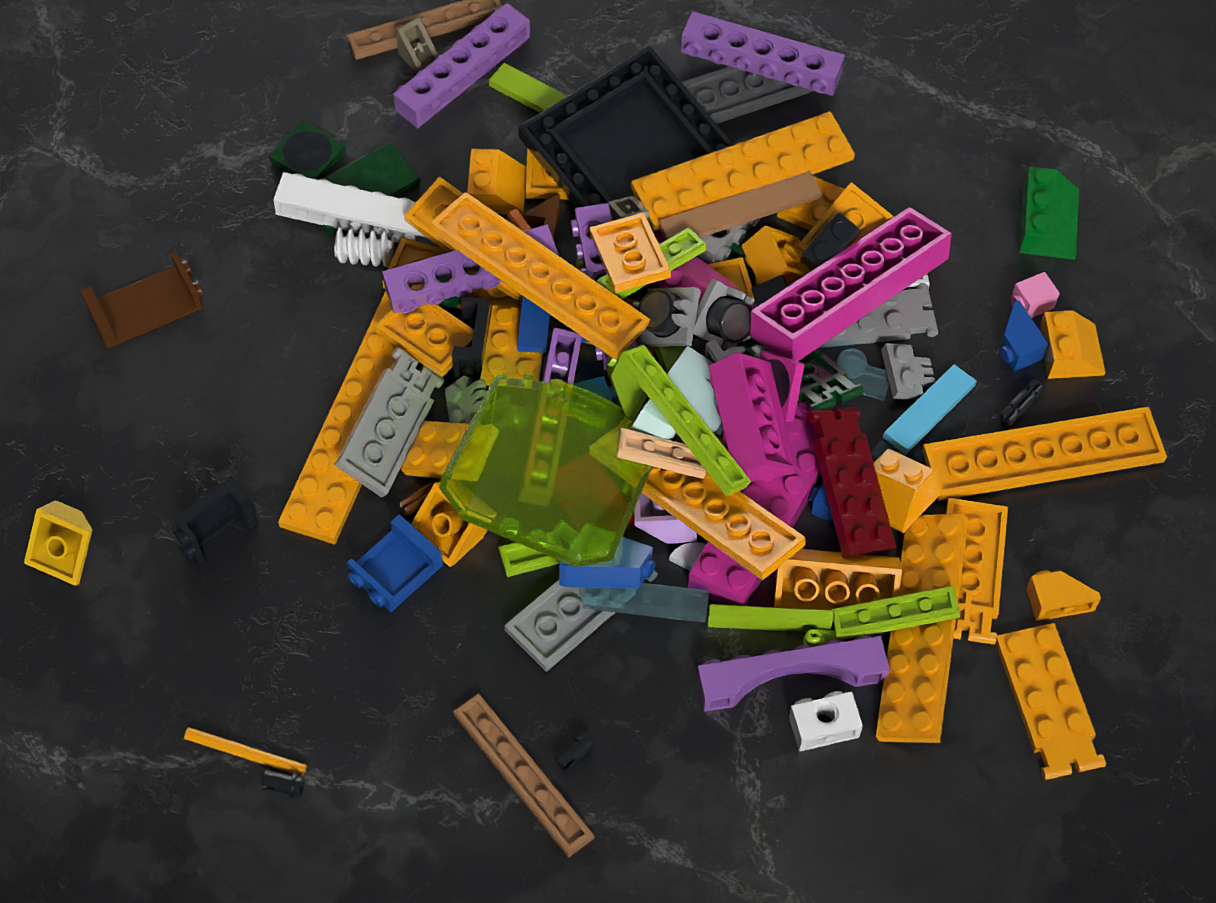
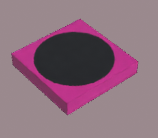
(788, 381)

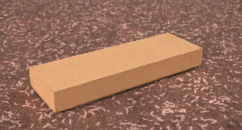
(658, 453)

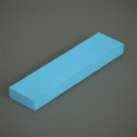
(929, 409)

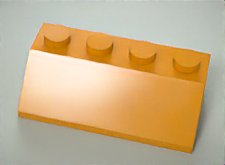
(832, 581)

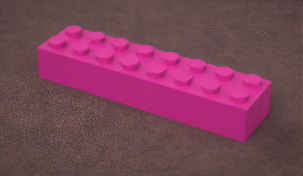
(850, 285)
(781, 496)

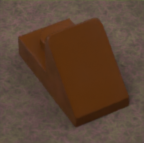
(544, 214)

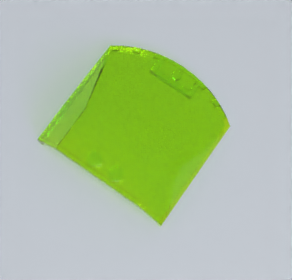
(546, 470)

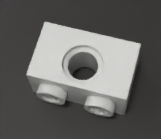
(813, 733)

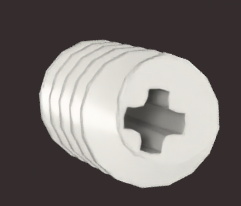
(364, 248)

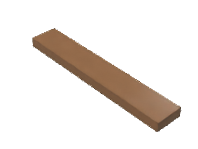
(436, 22)
(744, 207)
(523, 775)

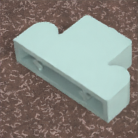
(692, 378)

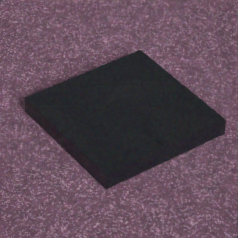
(620, 130)

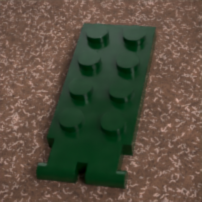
(821, 379)

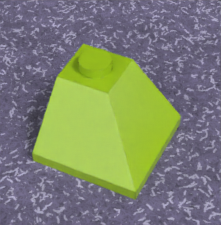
(626, 389)

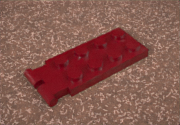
(851, 482)

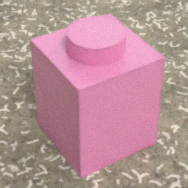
(1036, 294)

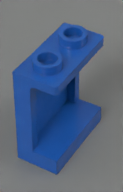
(395, 565)

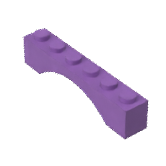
(854, 662)

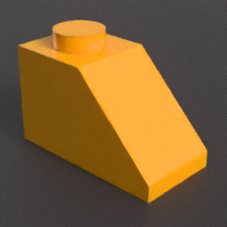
(1059, 595)

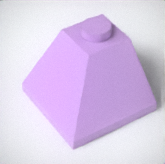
(660, 523)

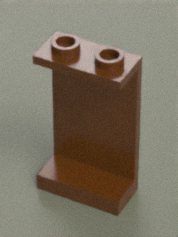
(144, 303)

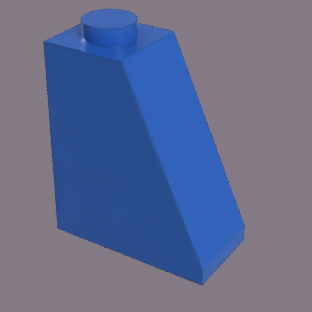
(627, 569)

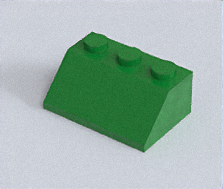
(1049, 214)

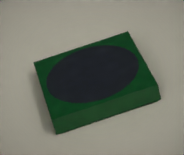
(307, 152)

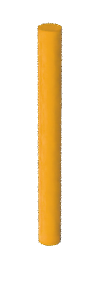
(245, 751)

